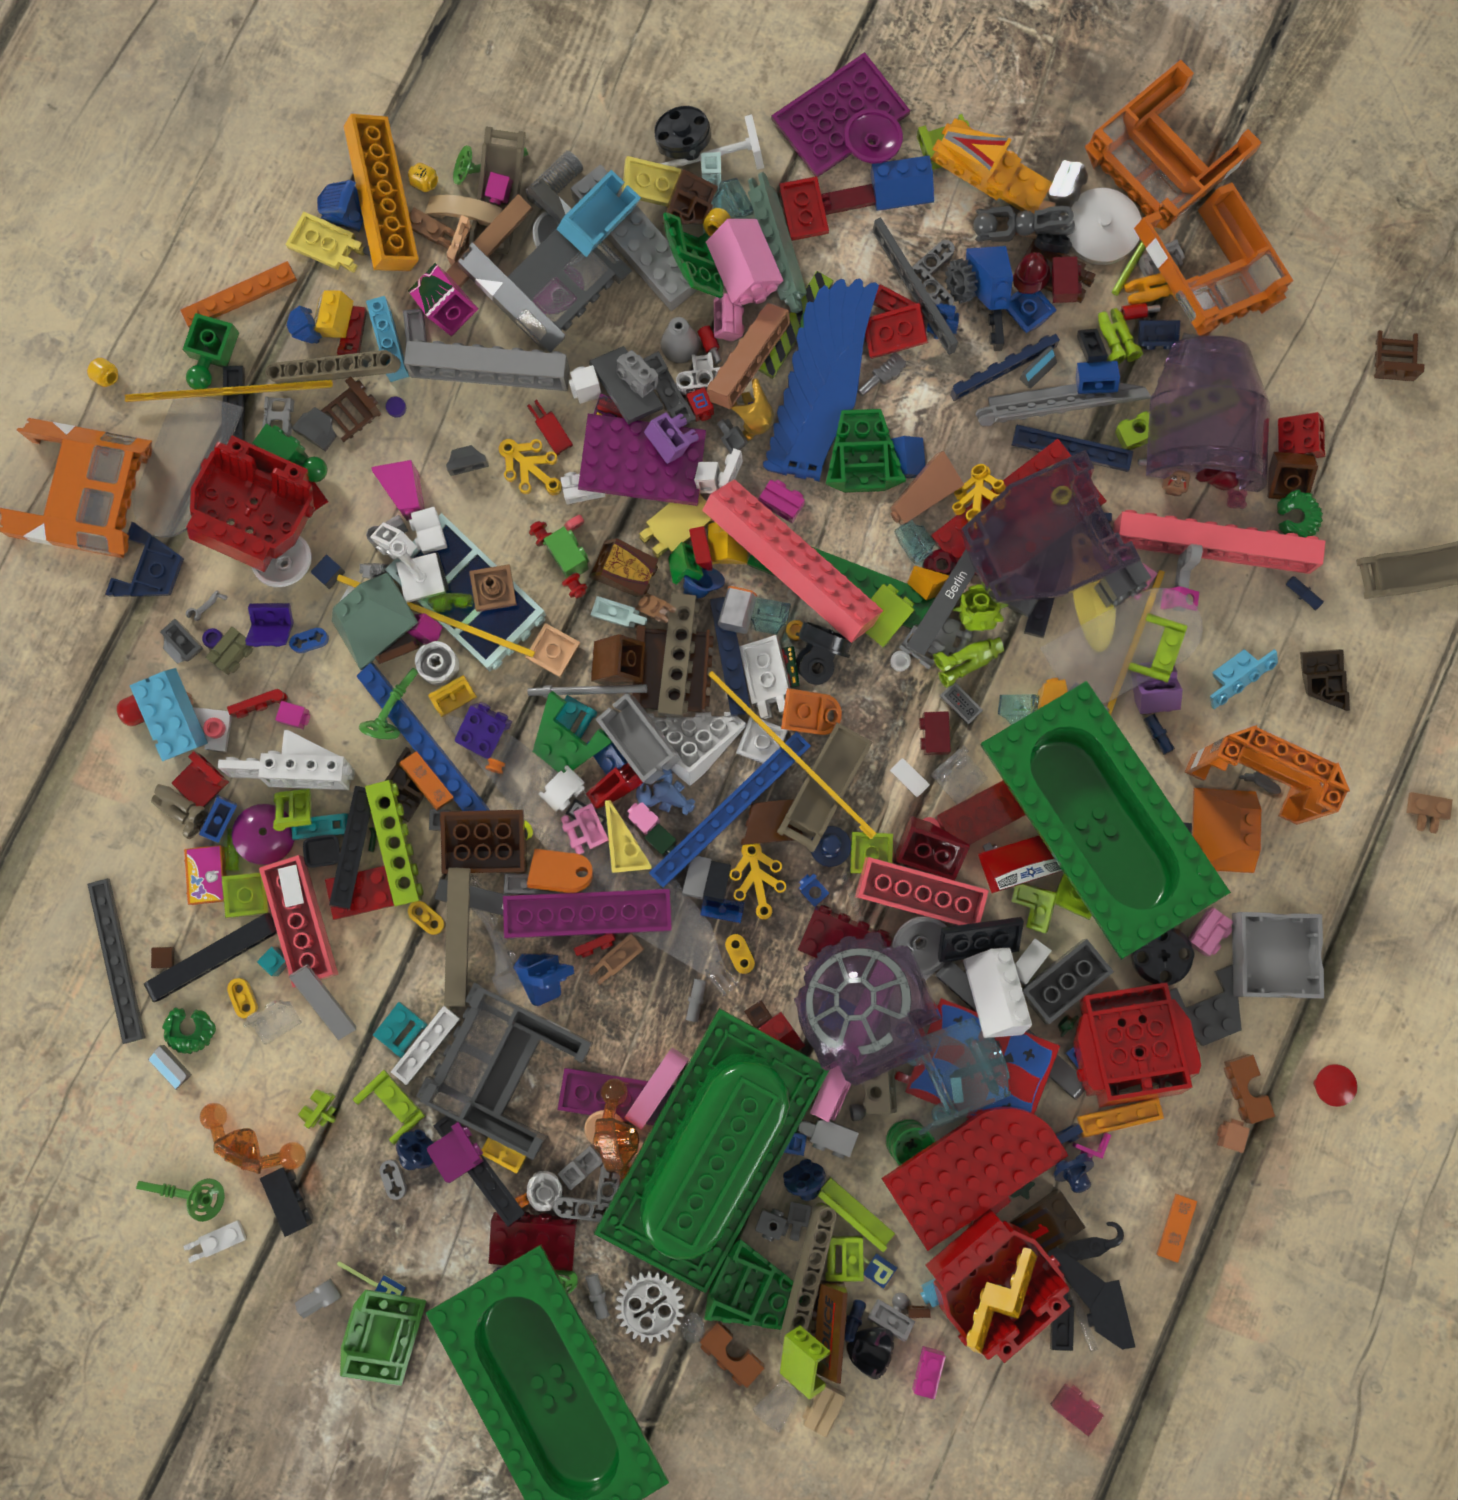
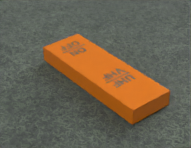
(426, 780)
(1176, 1228)

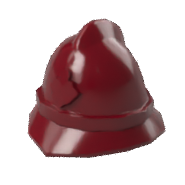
(1031, 274)
(1219, 479)

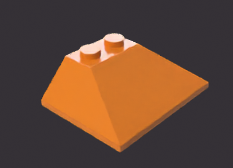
(1228, 828)

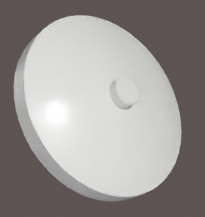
(1104, 226)

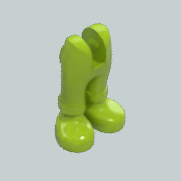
(1132, 351)

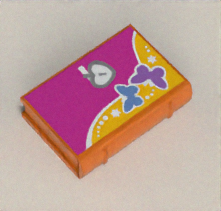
(204, 874)

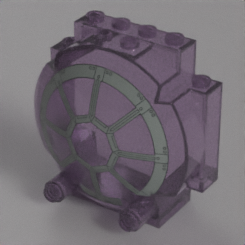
(865, 1007)

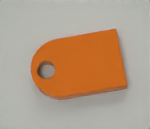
(808, 712)
(559, 871)

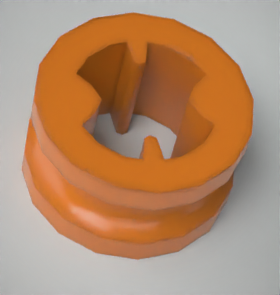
(495, 766)
(522, 1200)

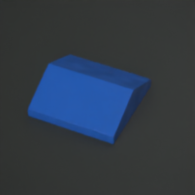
(1030, 310)
(910, 454)

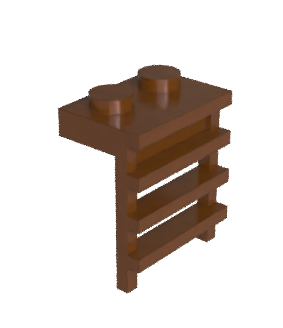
(1397, 370)
(361, 401)
(402, 646)

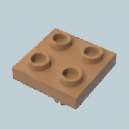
(493, 588)

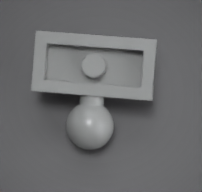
(892, 1318)

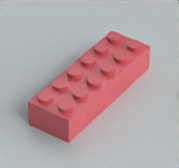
(920, 893)
(301, 925)

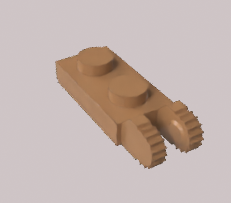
(430, 228)
(654, 608)
(618, 957)

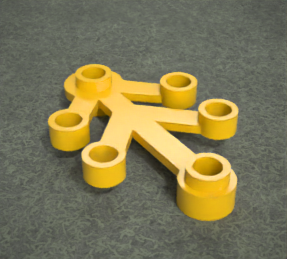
(528, 464)
(978, 475)
(757, 875)

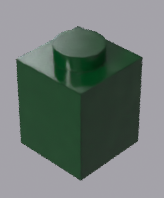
(661, 840)

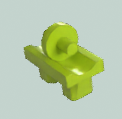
(311, 1116)

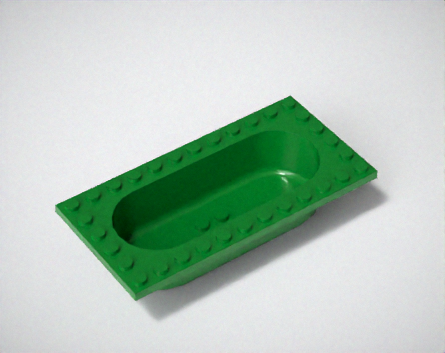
(1104, 819)
(711, 1151)
(545, 1387)

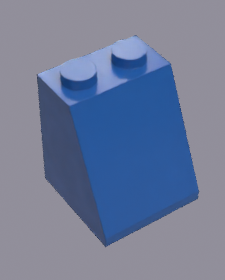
(992, 274)

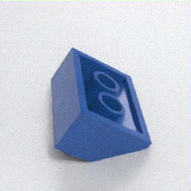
(902, 183)

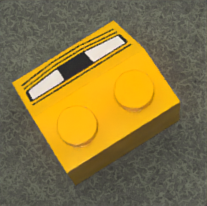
(333, 314)

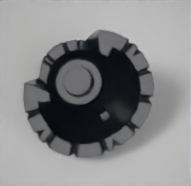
(871, 1351)

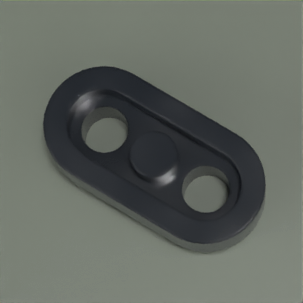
(1051, 243)

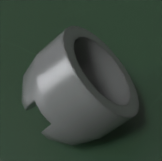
(857, 1112)

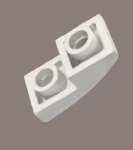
(1031, 961)

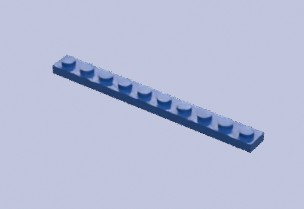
(422, 741)
(728, 811)

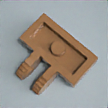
(1429, 806)

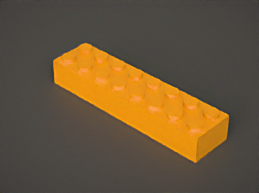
(380, 193)

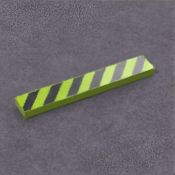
(788, 339)

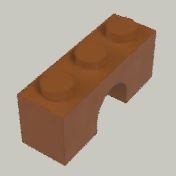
(1240, 1072)
(744, 1368)

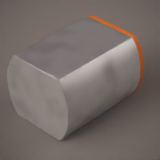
(737, 609)

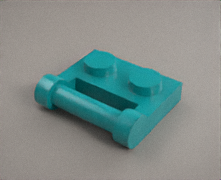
(571, 713)
(395, 1024)

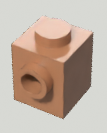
(1233, 1135)

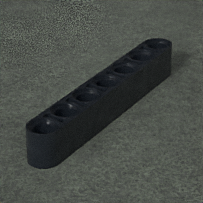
(211, 957)

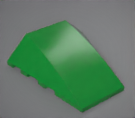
(693, 257)
(863, 454)
(749, 1290)

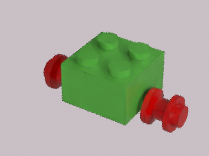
(568, 556)

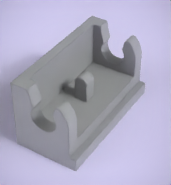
(1148, 266)

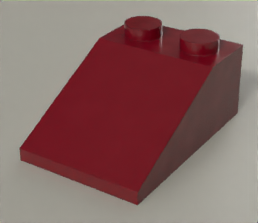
(931, 849)

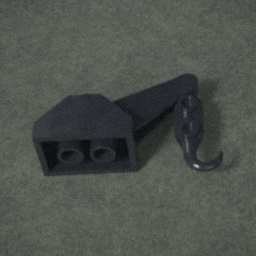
(1103, 1299)

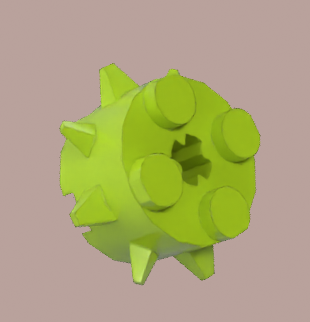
(978, 610)

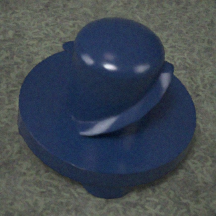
(833, 847)
(413, 1150)
(1075, 1172)
(805, 1179)

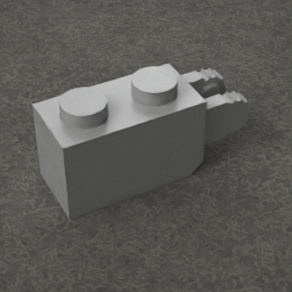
(830, 1136)

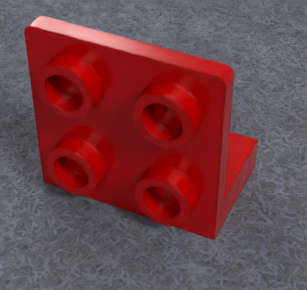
(1302, 434)
(199, 780)

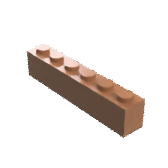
(748, 356)

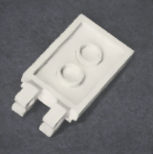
(765, 674)

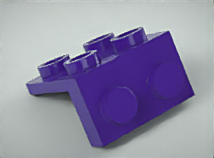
(269, 624)
(482, 729)

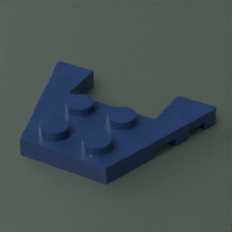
(155, 571)

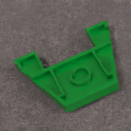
(559, 745)

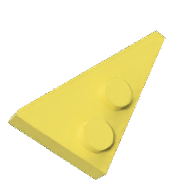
(624, 849)

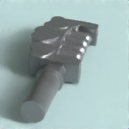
(888, 371)

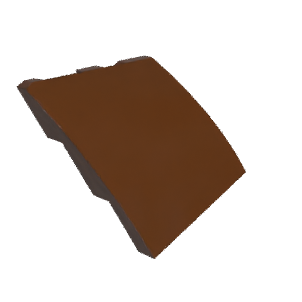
(691, 198)
(765, 821)

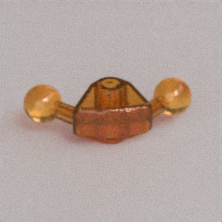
(612, 1138)
(242, 1146)

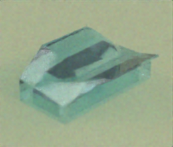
(733, 199)
(915, 541)
(770, 615)
(1017, 706)

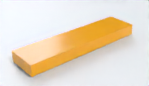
(1120, 1117)

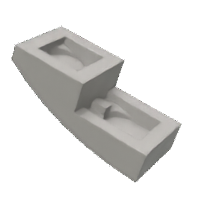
(580, 1167)

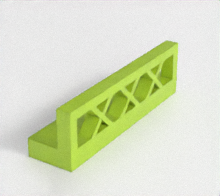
(856, 1214)

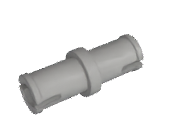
(696, 1000)
(597, 1296)

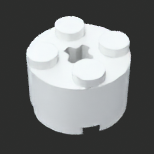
(436, 652)
(562, 788)

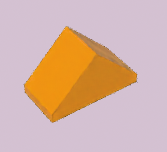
(926, 582)

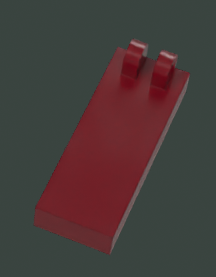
(848, 199)

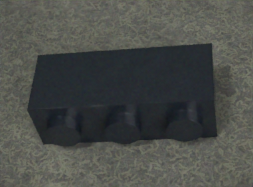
(287, 1200)

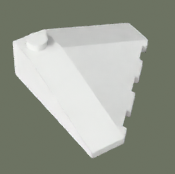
(698, 740)

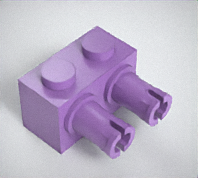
(667, 437)

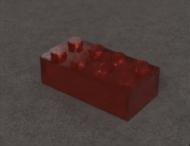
(981, 814)

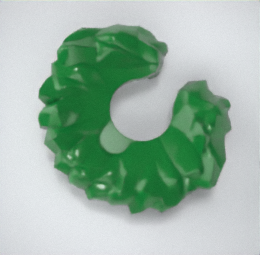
(1310, 509)
(188, 1043)

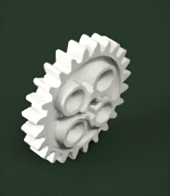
(639, 1290)

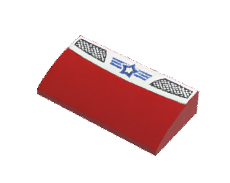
(1018, 864)

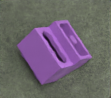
(1158, 695)

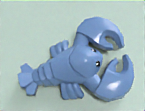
(665, 793)

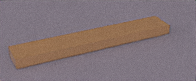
(495, 234)

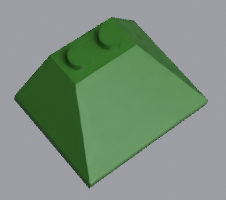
(380, 1337)

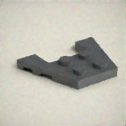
(1216, 1015)

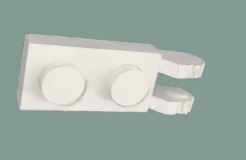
(218, 1240)

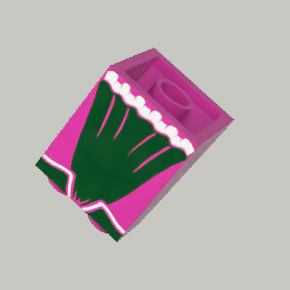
(442, 300)

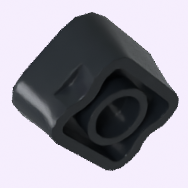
(321, 851)

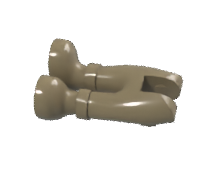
(180, 808)

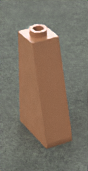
(930, 486)

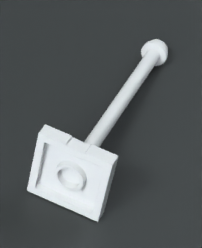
(751, 144)
(418, 575)

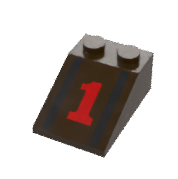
(1050, 1220)

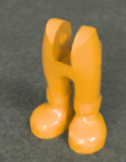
(1146, 293)

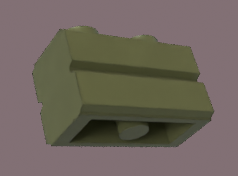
(229, 651)

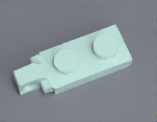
(617, 613)

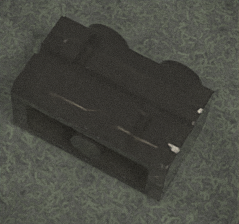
(1067, 184)

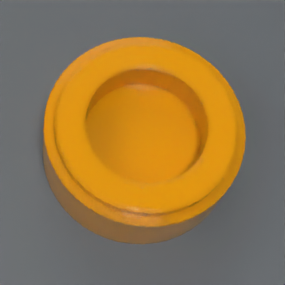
(793, 627)

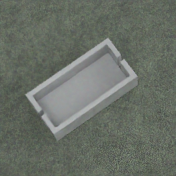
(638, 739)

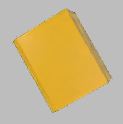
(725, 548)

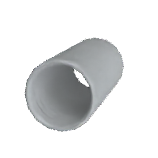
(572, 161)

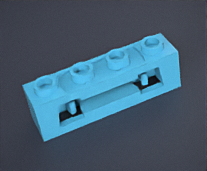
(386, 333)

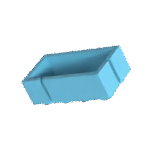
(598, 213)
(168, 714)

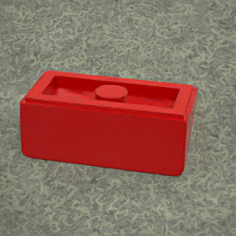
(701, 547)

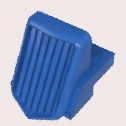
(341, 204)
(542, 976)

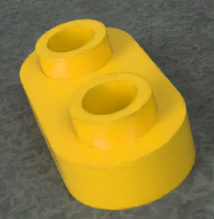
(426, 918)
(739, 953)
(240, 999)

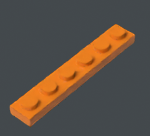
(241, 293)

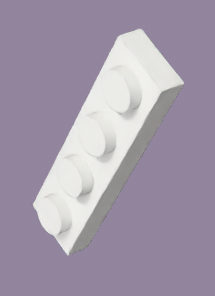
(425, 1045)

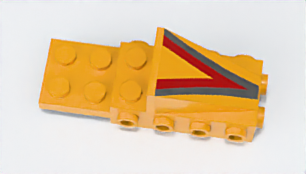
(989, 167)

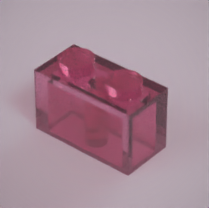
(1076, 1409)

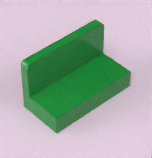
(683, 563)

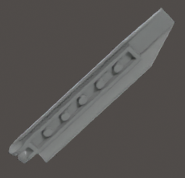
(1052, 401)

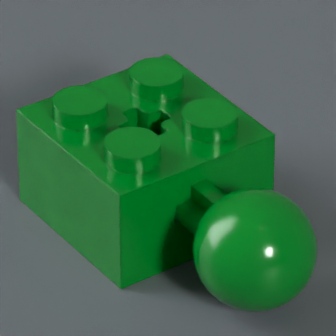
(209, 343)
(276, 442)

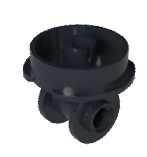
(820, 649)

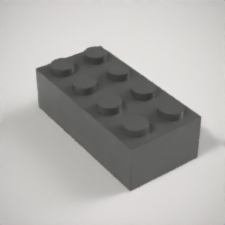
(1066, 981)

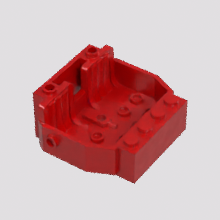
(223, 493)
(1108, 1051)
(960, 1289)

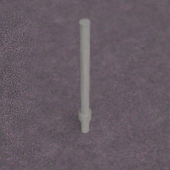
(614, 689)

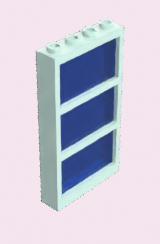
(508, 623)

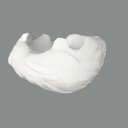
(543, 1190)

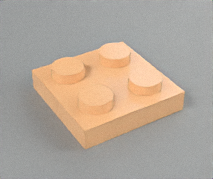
(553, 650)

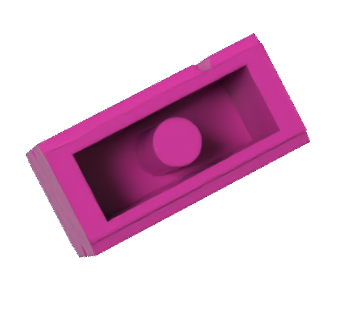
(781, 500)
(928, 1372)

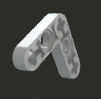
(927, 272)
(1186, 562)
(600, 1202)

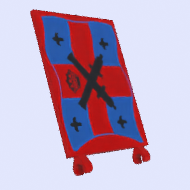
(1026, 1056)

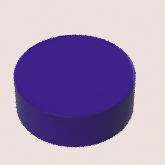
(396, 407)
(211, 637)

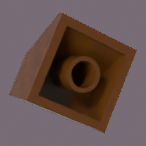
(1290, 473)

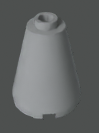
(679, 341)

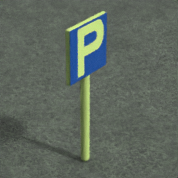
(879, 1270)
(386, 1284)

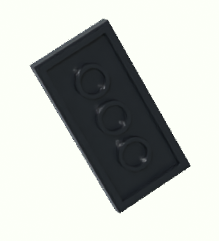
(971, 939)

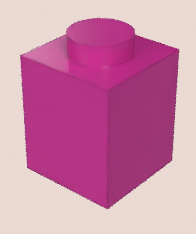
(498, 188)
(426, 629)
(293, 715)

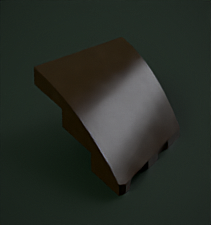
(1326, 677)
(409, 793)

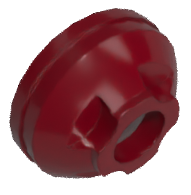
(930, 562)

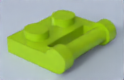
(298, 809)
(851, 1259)

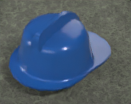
(709, 581)

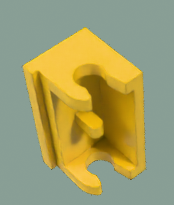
(452, 696)
(503, 1155)

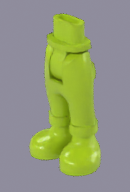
(977, 654)

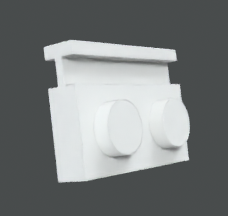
(733, 464)

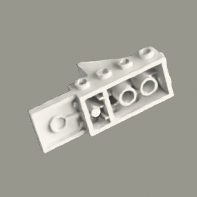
(299, 766)

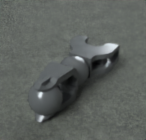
(1023, 223)

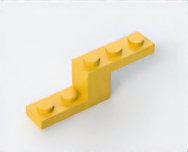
(1001, 1300)

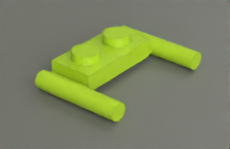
(1166, 651)
(395, 1100)

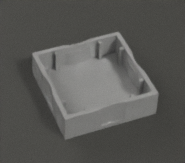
(1277, 955)

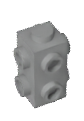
(636, 373)

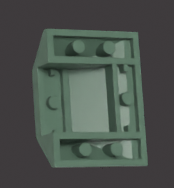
(372, 618)

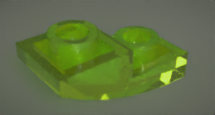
(445, 601)

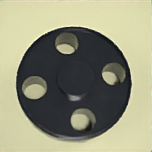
(682, 133)
(1163, 956)

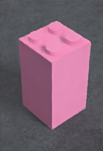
(744, 261)

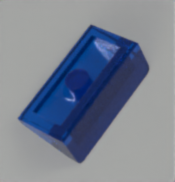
(728, 910)

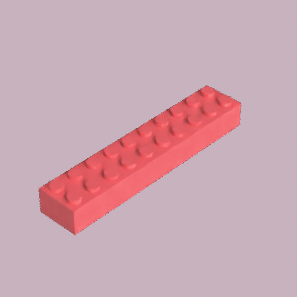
(1221, 542)
(792, 560)

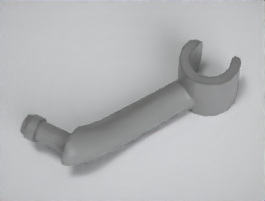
(205, 606)

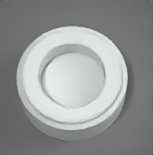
(900, 661)

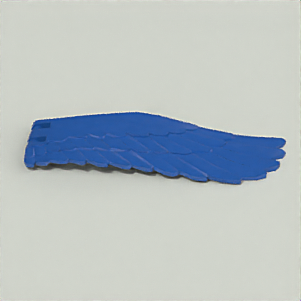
(822, 378)

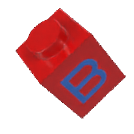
(700, 404)

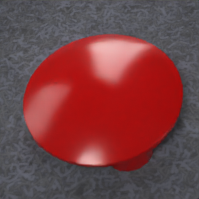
(1336, 1085)

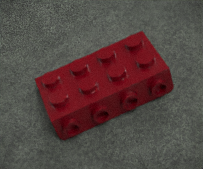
(829, 928)
(530, 1231)

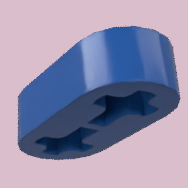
(310, 644)

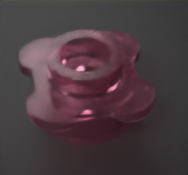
(1232, 502)

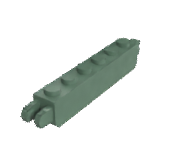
(774, 227)

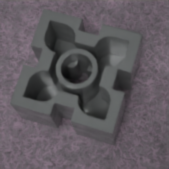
(1122, 584)

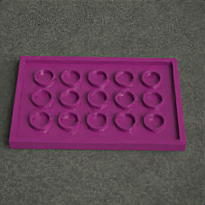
(818, 118)
(625, 463)

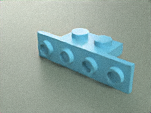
(1239, 673)

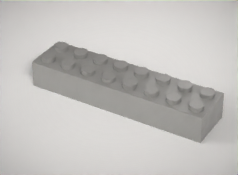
(643, 248)
(487, 365)

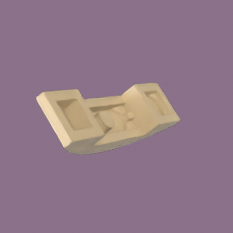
(455, 206)

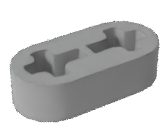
(388, 1181)

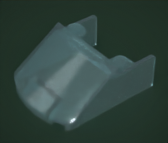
(965, 1072)

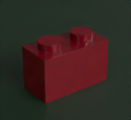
(1065, 279)
(935, 733)

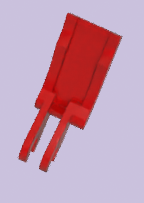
(551, 429)

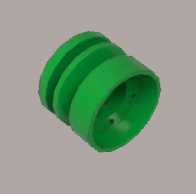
(901, 1133)

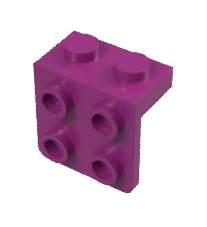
(455, 1153)

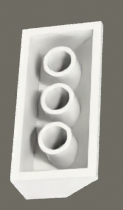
(997, 993)

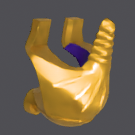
(756, 413)

